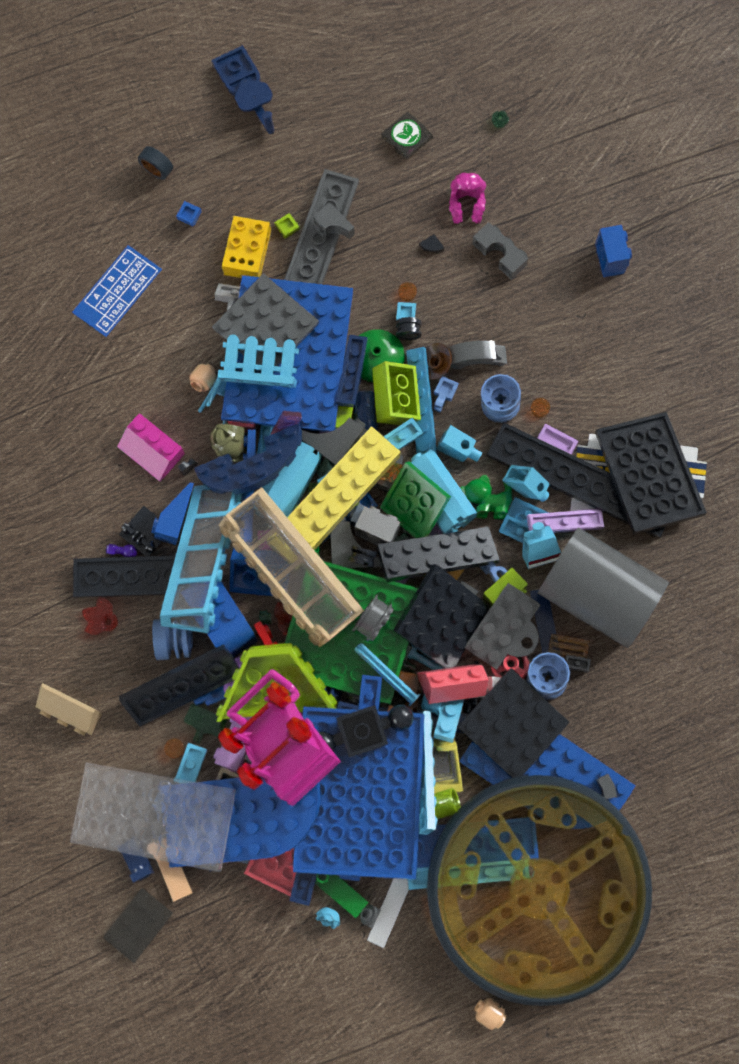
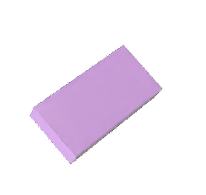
(558, 439)

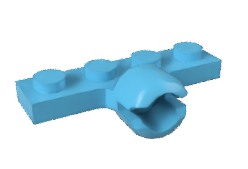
(448, 717)

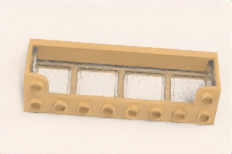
(290, 567)

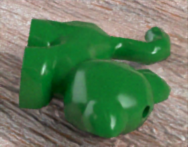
(480, 492)

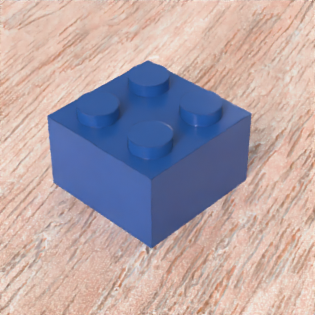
(613, 250)

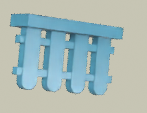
(268, 366)

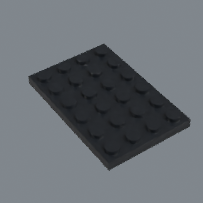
(650, 473)

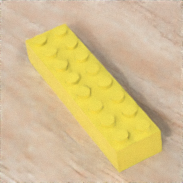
(343, 487)

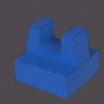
(189, 213)

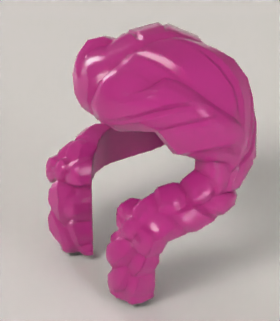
(470, 185)

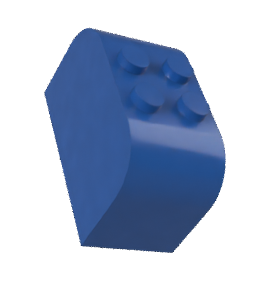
(230, 625)

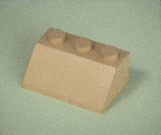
(67, 710)

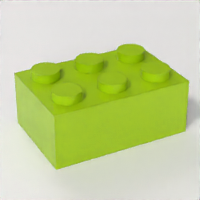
(396, 393)

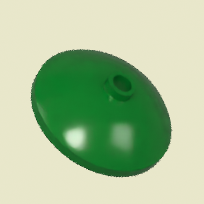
(390, 350)

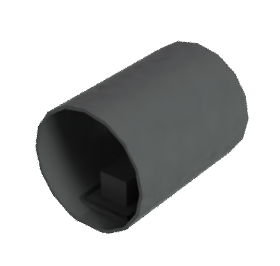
(603, 587)

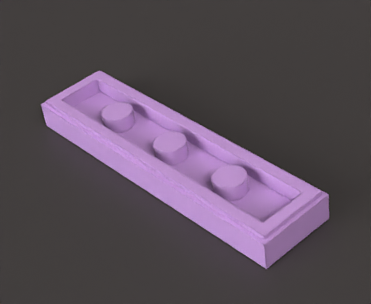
(569, 520)

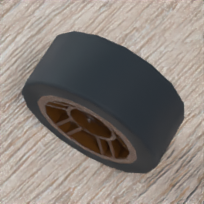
(155, 162)

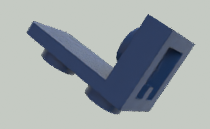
(139, 867)

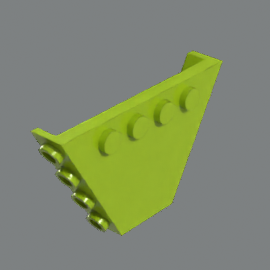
(288, 663)

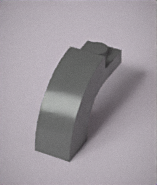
(477, 353)

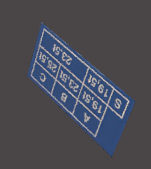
(117, 290)

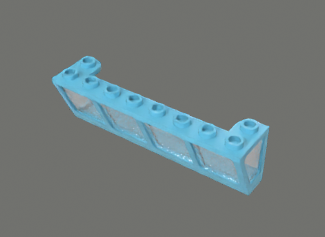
(198, 562)

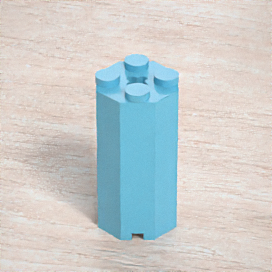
(293, 480)
(458, 510)

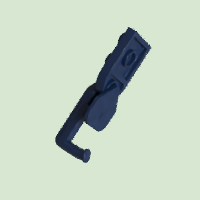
(244, 83)

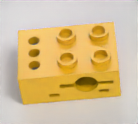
(246, 247)

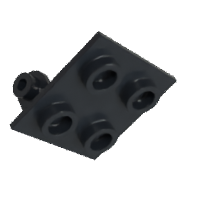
(139, 531)

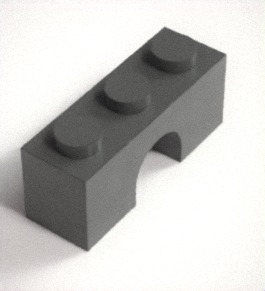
(490, 239)

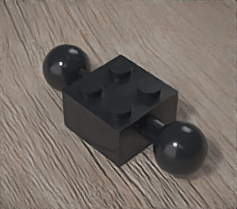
(365, 730)

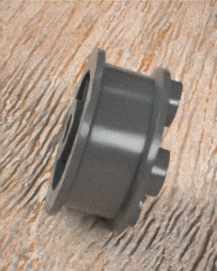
(373, 618)

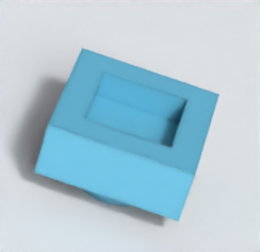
(405, 310)

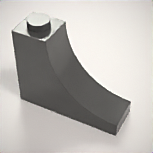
(337, 442)
(341, 544)

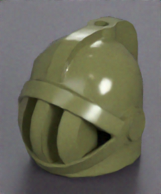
(228, 440)

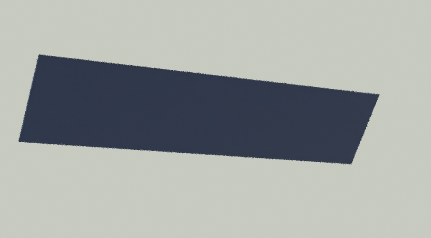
(544, 621)

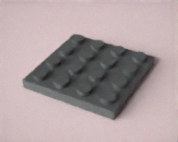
(266, 313)

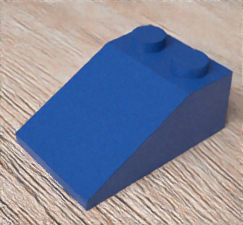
(171, 518)

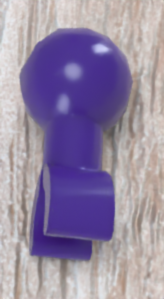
(126, 551)

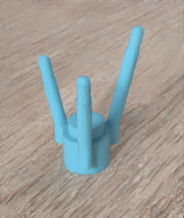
(217, 388)

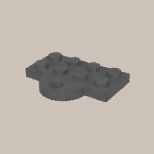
(505, 628)

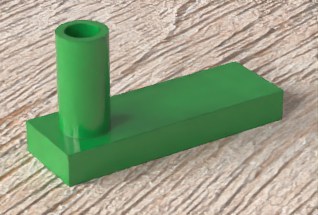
(341, 893)

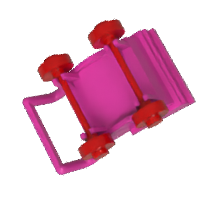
(278, 742)

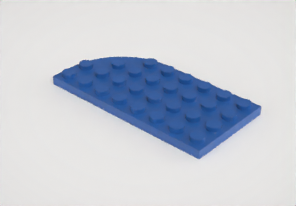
(559, 760)
(264, 823)

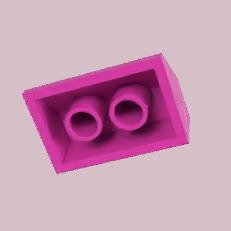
(150, 447)

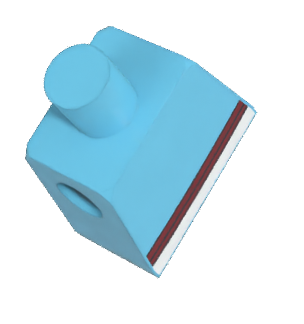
(540, 546)

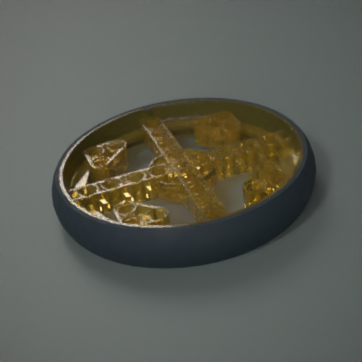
(628, 926)

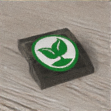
(407, 135)

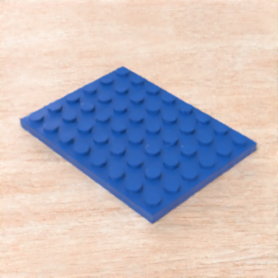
(317, 365)
(366, 806)

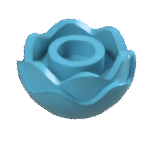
(328, 917)

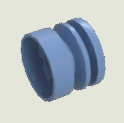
(500, 388)
(168, 639)
(551, 665)

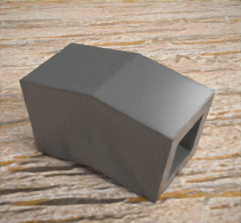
(607, 786)

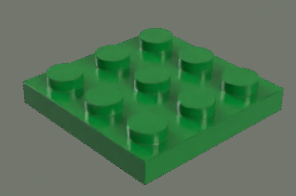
(415, 501)

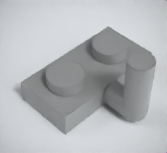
(227, 293)

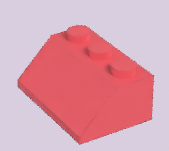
(453, 683)

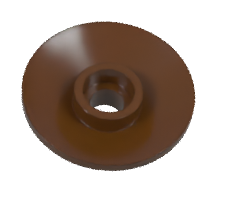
(438, 353)

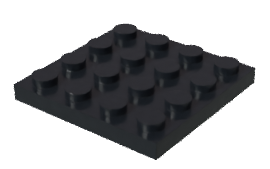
(441, 617)
(513, 724)

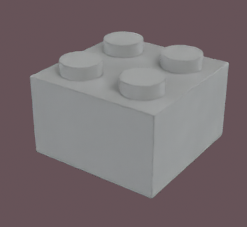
(377, 527)

